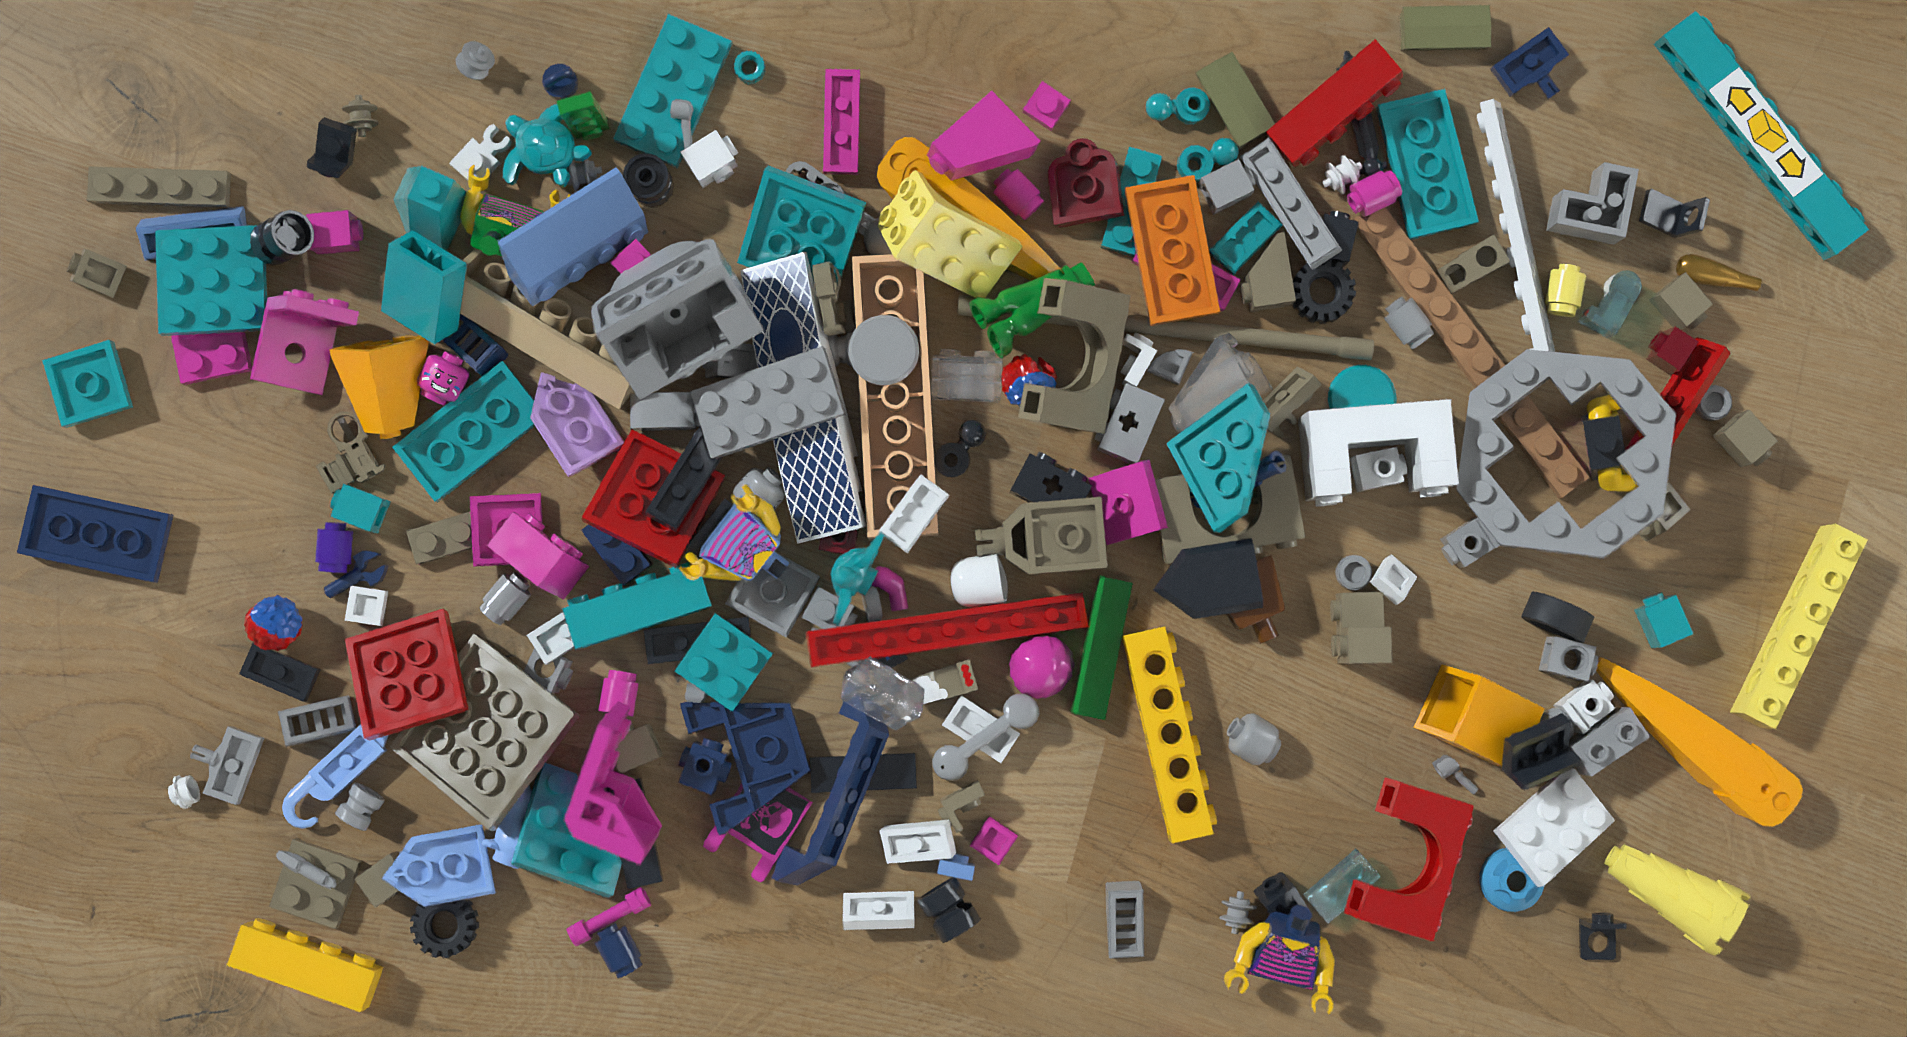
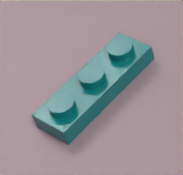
(1138, 169)

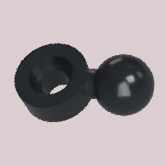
(971, 435)

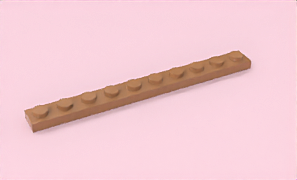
(1468, 347)

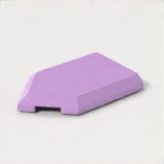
(573, 424)

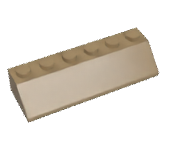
(552, 331)

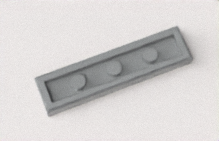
(1291, 204)

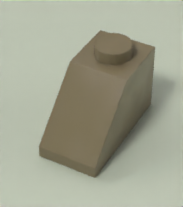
(1270, 279)

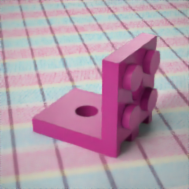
(310, 325)

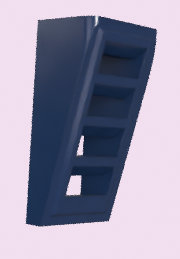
(485, 356)

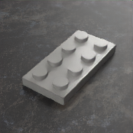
(768, 403)

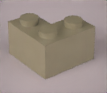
(1360, 628)

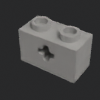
(1144, 409)
(1607, 740)

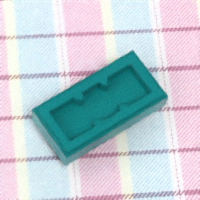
(1245, 238)

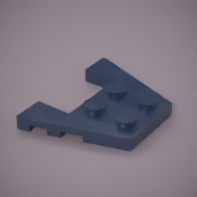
(764, 749)

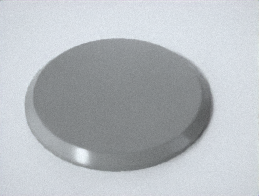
(883, 350)

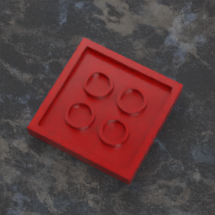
(629, 489)
(406, 674)

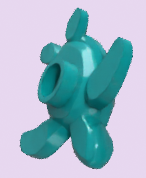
(542, 147)
(854, 575)

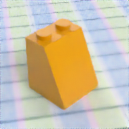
(1475, 713)

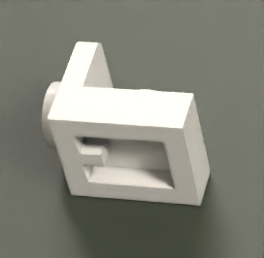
(1136, 367)

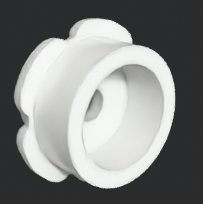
(184, 791)

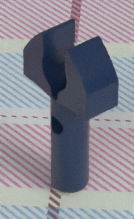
(357, 574)

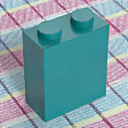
(423, 287)

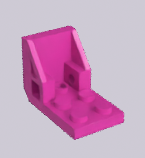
(616, 822)

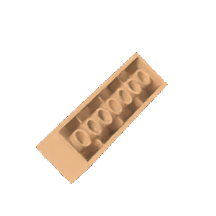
(898, 415)

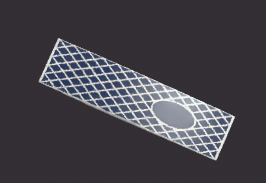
(819, 460)

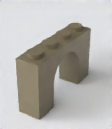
(1102, 321)
(1276, 518)

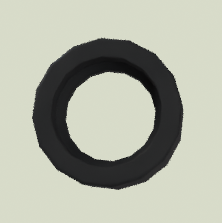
(1557, 616)

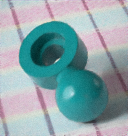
(1160, 106)
(1222, 152)

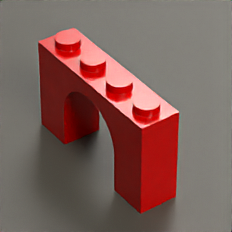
(1420, 904)

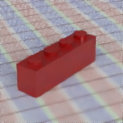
(1335, 104)

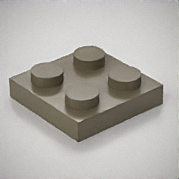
(306, 898)

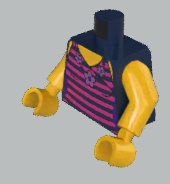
(1287, 952)

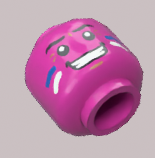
(442, 378)

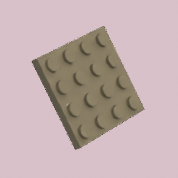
(498, 744)

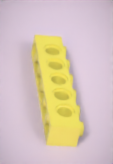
(1798, 626)

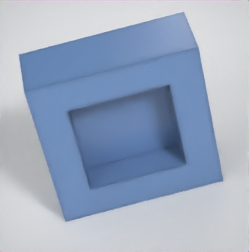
(956, 867)

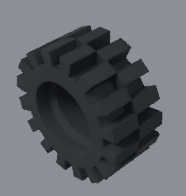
(1323, 312)
(445, 946)

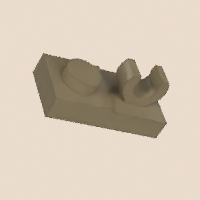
(1288, 396)

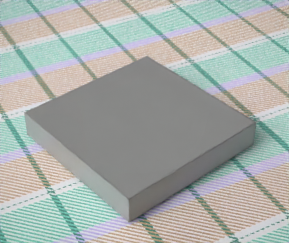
(773, 600)

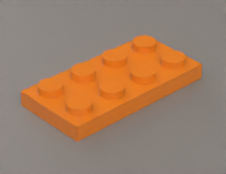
(1172, 250)

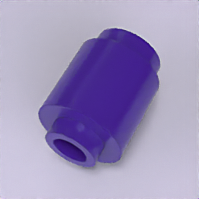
(334, 547)

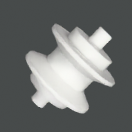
(1342, 174)

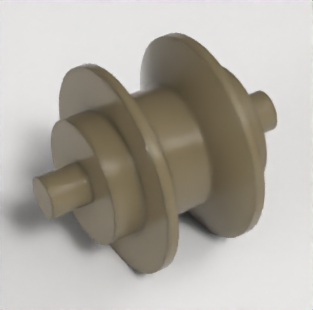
(360, 115)

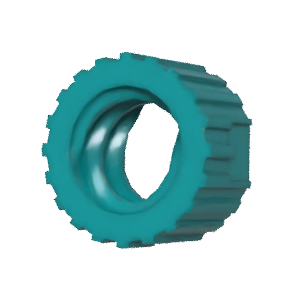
(757, 75)

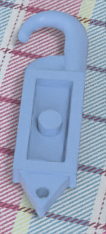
(334, 773)

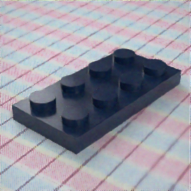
(95, 533)

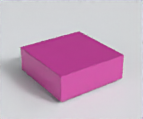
(993, 840)

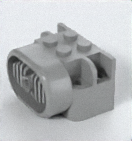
(673, 315)

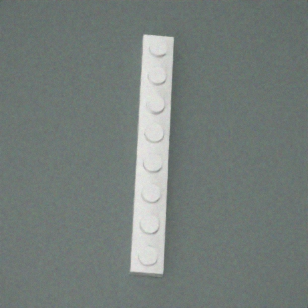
(1515, 224)

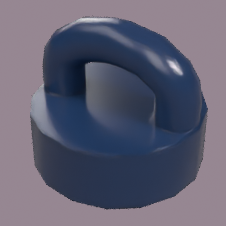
(560, 81)

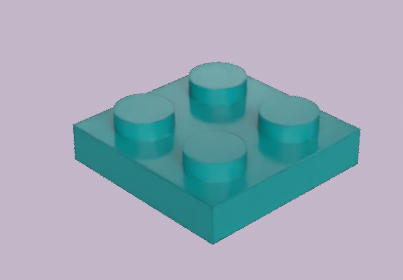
(87, 383)
(724, 662)

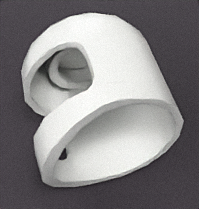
(979, 581)

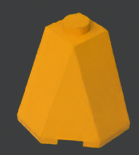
(382, 381)

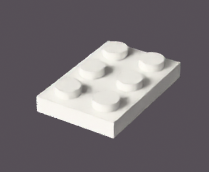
(1554, 826)

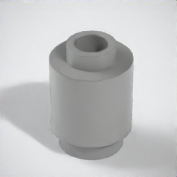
(1408, 322)
(505, 598)

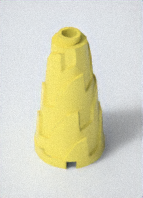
(1688, 900)

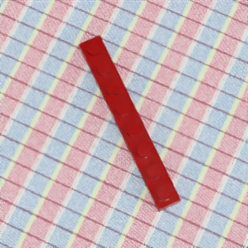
(946, 630)

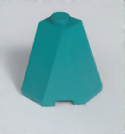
(430, 204)

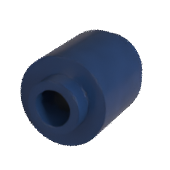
(618, 950)

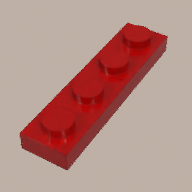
(1691, 383)

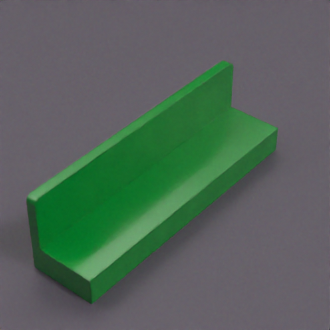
(1101, 647)

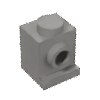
(1455, 548)

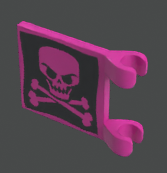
(766, 829)

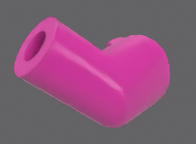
(893, 585)

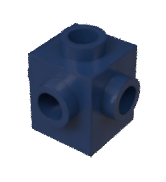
(693, 773)

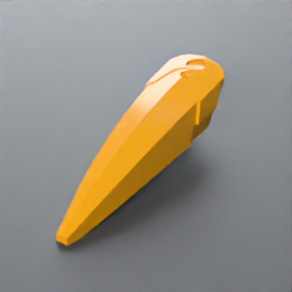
(911, 155)
(1729, 766)

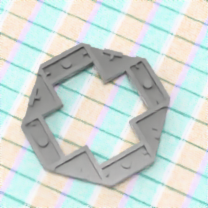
(1574, 377)

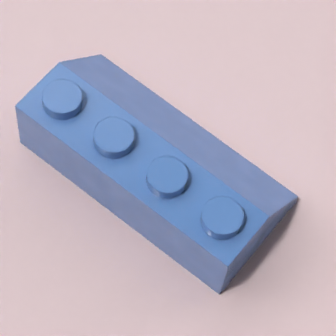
(573, 237)

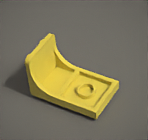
(945, 240)

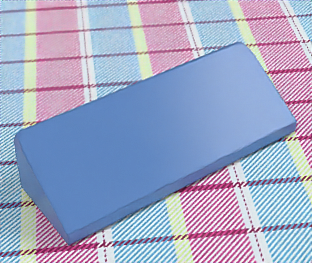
(205, 219)

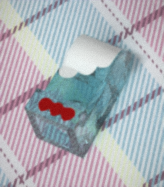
(1619, 296)

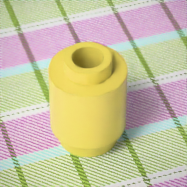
(1565, 290)

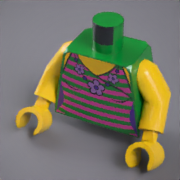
(492, 217)

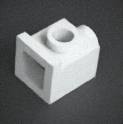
(1574, 704)

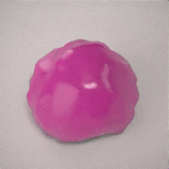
(1041, 666)

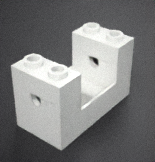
(1421, 426)

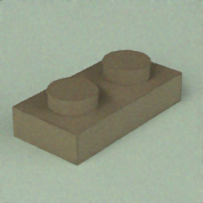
(441, 538)

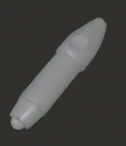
(300, 865)

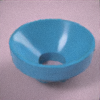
(1494, 883)

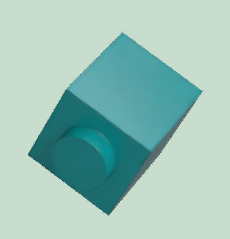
(359, 508)
(1663, 620)

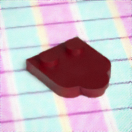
(1084, 185)

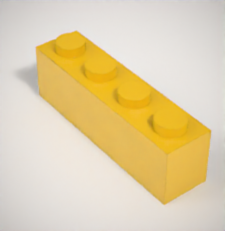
(305, 964)

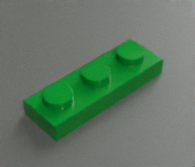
(583, 116)

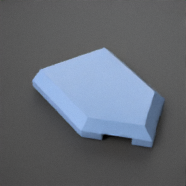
(443, 867)

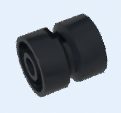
(648, 180)
(282, 237)
(949, 909)

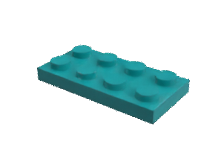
(679, 67)
(1427, 163)
(468, 432)

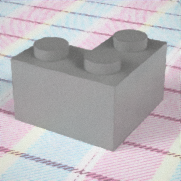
(1600, 214)

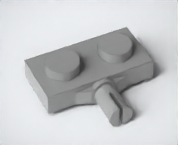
(230, 764)

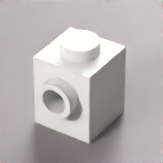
(711, 158)
(1378, 469)

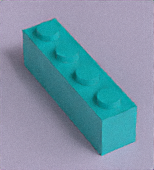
(635, 607)

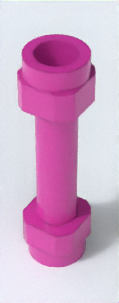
(634, 902)

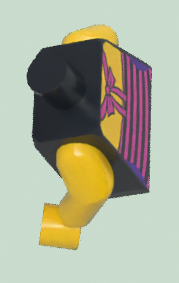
(1605, 444)

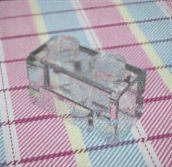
(966, 377)
(882, 693)

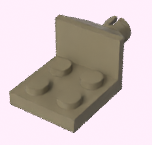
(1050, 536)

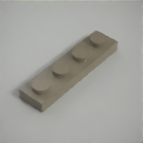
(159, 187)

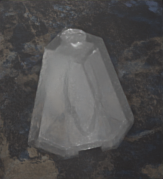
(1216, 378)

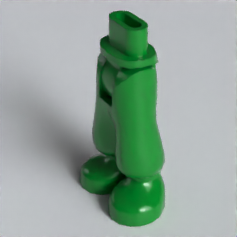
(1023, 305)

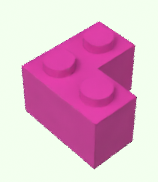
(541, 559)

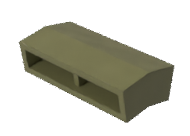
(1445, 27)
(1235, 100)

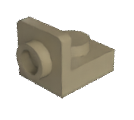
(96, 272)
(1673, 510)
(964, 798)

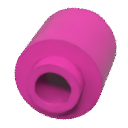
(1017, 193)
(1374, 193)
(618, 687)

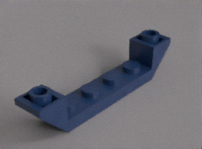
(841, 807)

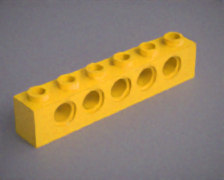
(1179, 824)

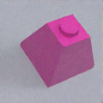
(982, 140)

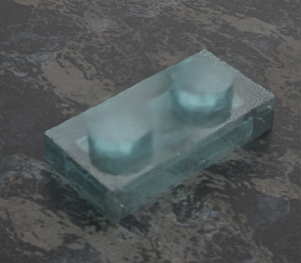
(1332, 890)

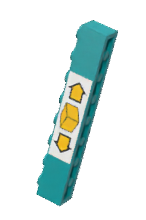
(1761, 136)

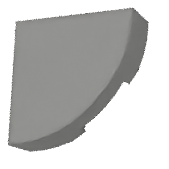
(1171, 365)

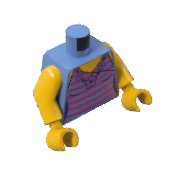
(740, 543)

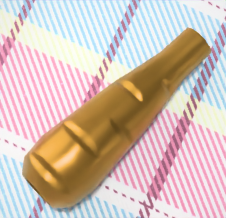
(1713, 273)

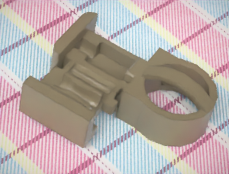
(836, 315)
(356, 460)

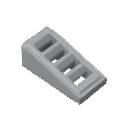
(287, 726)
(1125, 889)

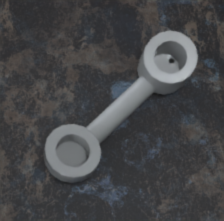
(1019, 712)

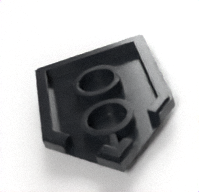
(1213, 580)

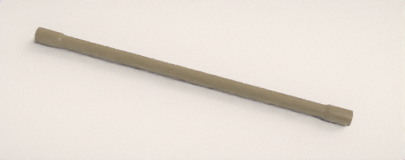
(1343, 347)

